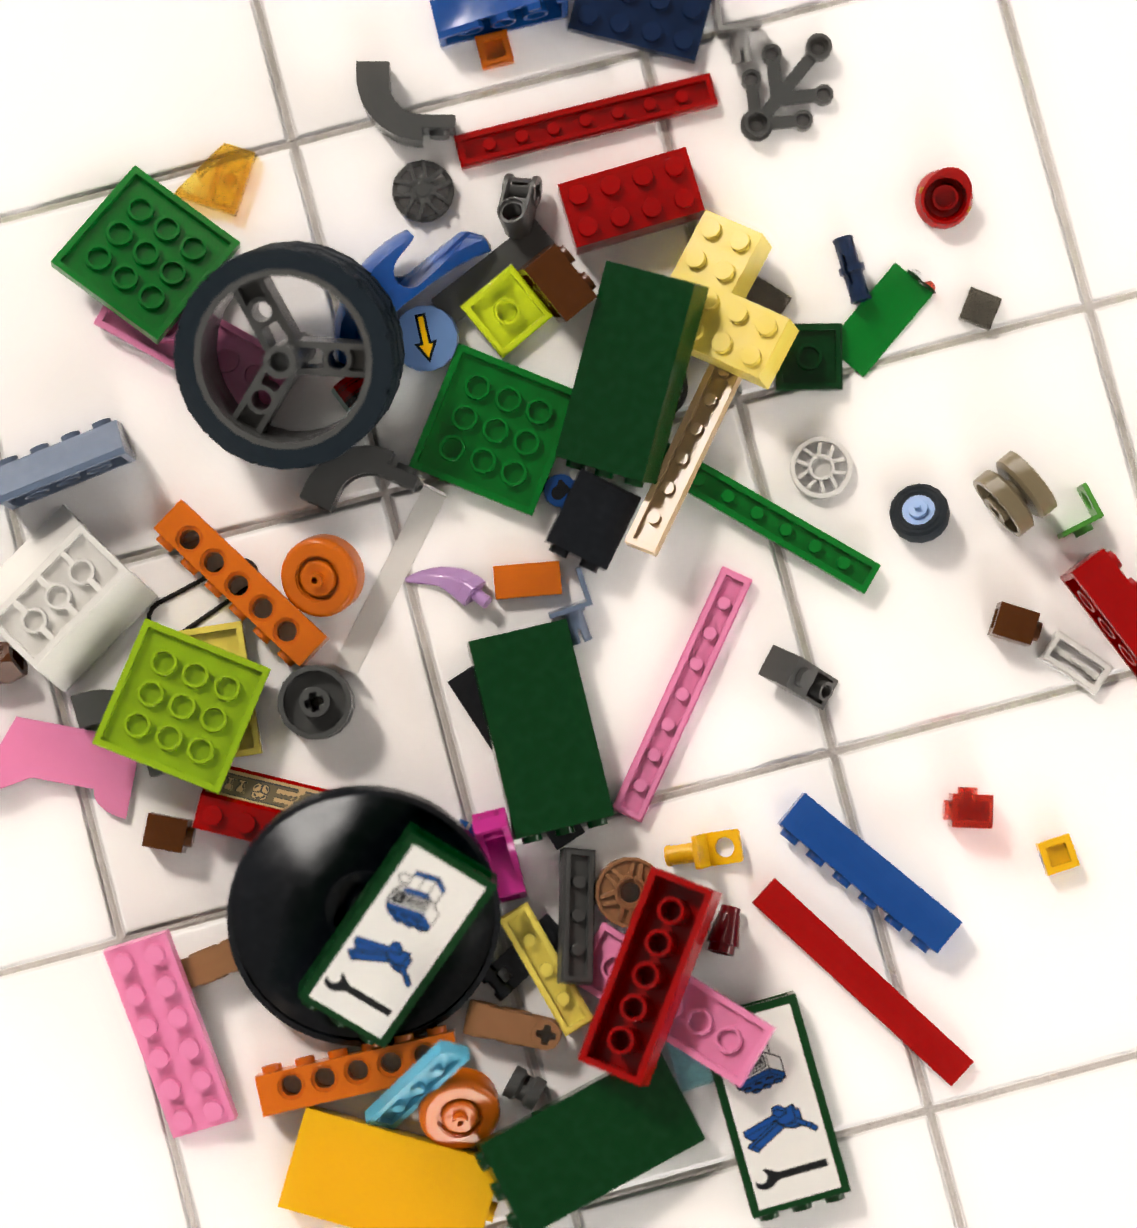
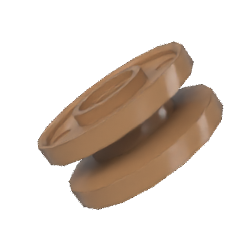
(609, 886)

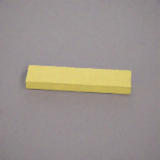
(541, 963)

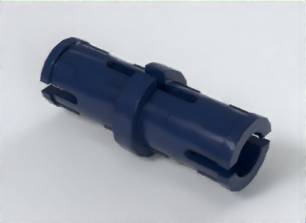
(851, 269)

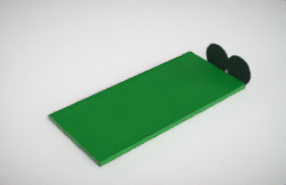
(883, 317)

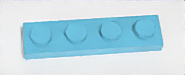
(422, 1078)

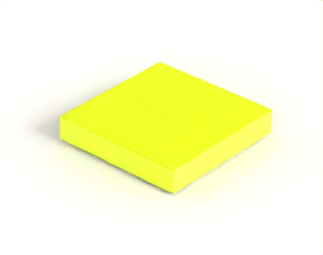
(506, 311)

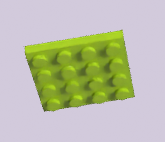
(181, 706)

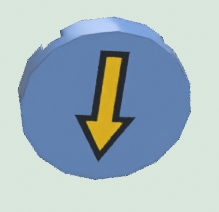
(428, 338)

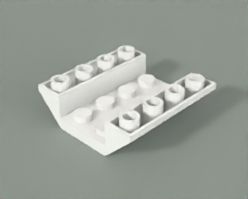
(67, 599)

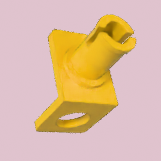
(703, 850)

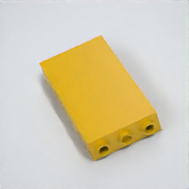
(382, 1177)

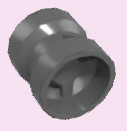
(524, 1088)

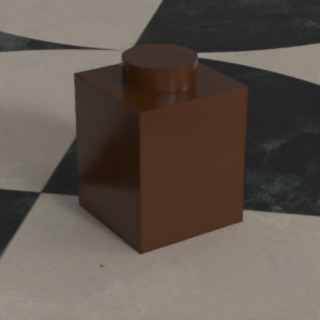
(1015, 624)
(168, 833)

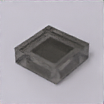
(979, 308)

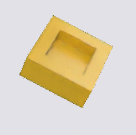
(1057, 854)

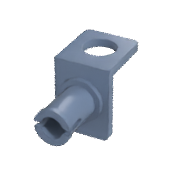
(574, 613)

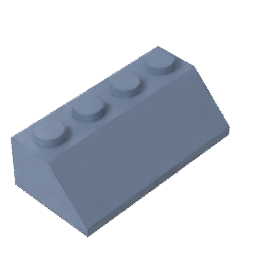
(64, 464)

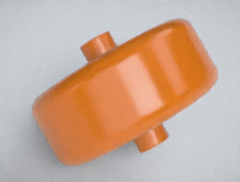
(322, 575)
(461, 1110)

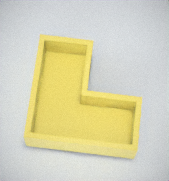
(733, 330)

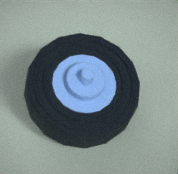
(919, 513)

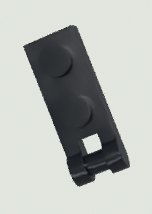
(514, 964)

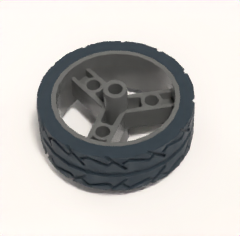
(246, 426)

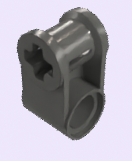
(519, 199)

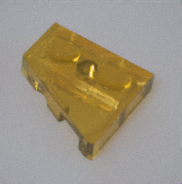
(220, 180)

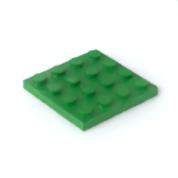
(144, 253)
(493, 430)

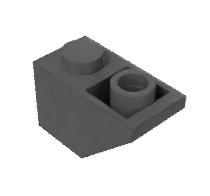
(798, 676)

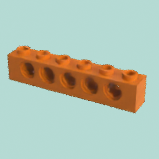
(184, 519)
(277, 1099)

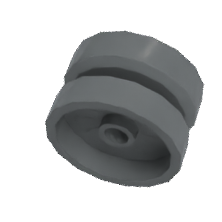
(296, 699)

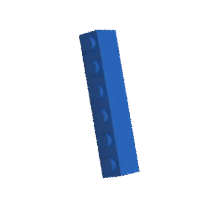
(868, 872)

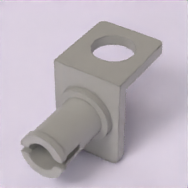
(737, 33)

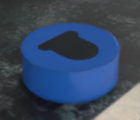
(557, 489)

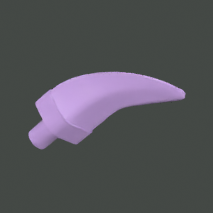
(456, 581)

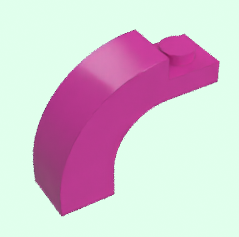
(498, 845)

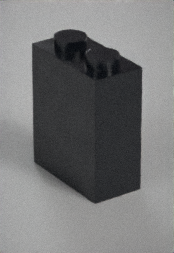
(592, 521)

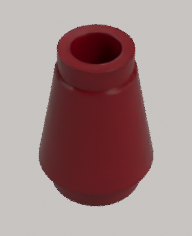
(725, 931)

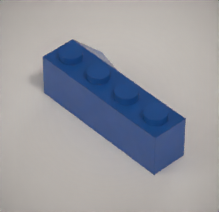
(464, 19)

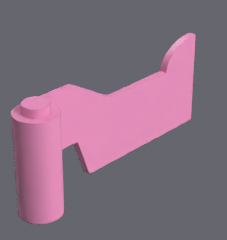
(66, 757)

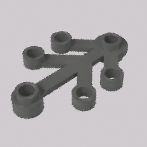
(782, 92)

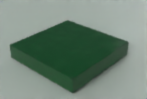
(813, 360)

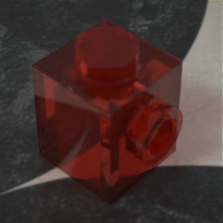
(968, 809)

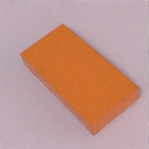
(527, 580)

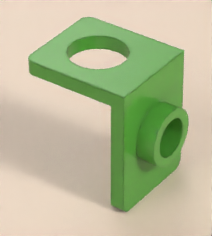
(1093, 509)

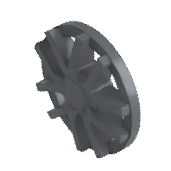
(423, 191)

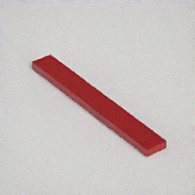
(585, 121)
(862, 981)

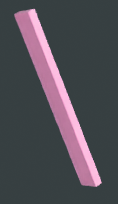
(681, 694)

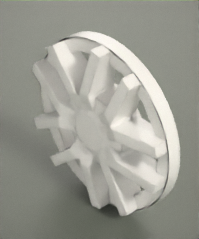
(821, 467)

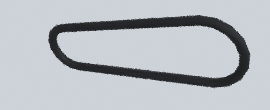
(191, 585)

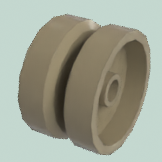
(1015, 493)

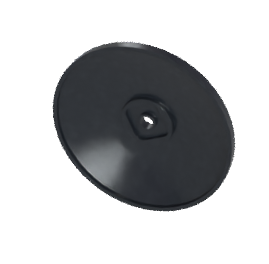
(306, 877)

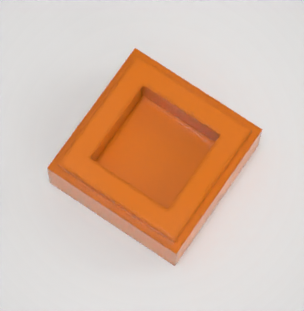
(494, 49)

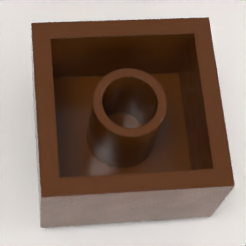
(558, 282)

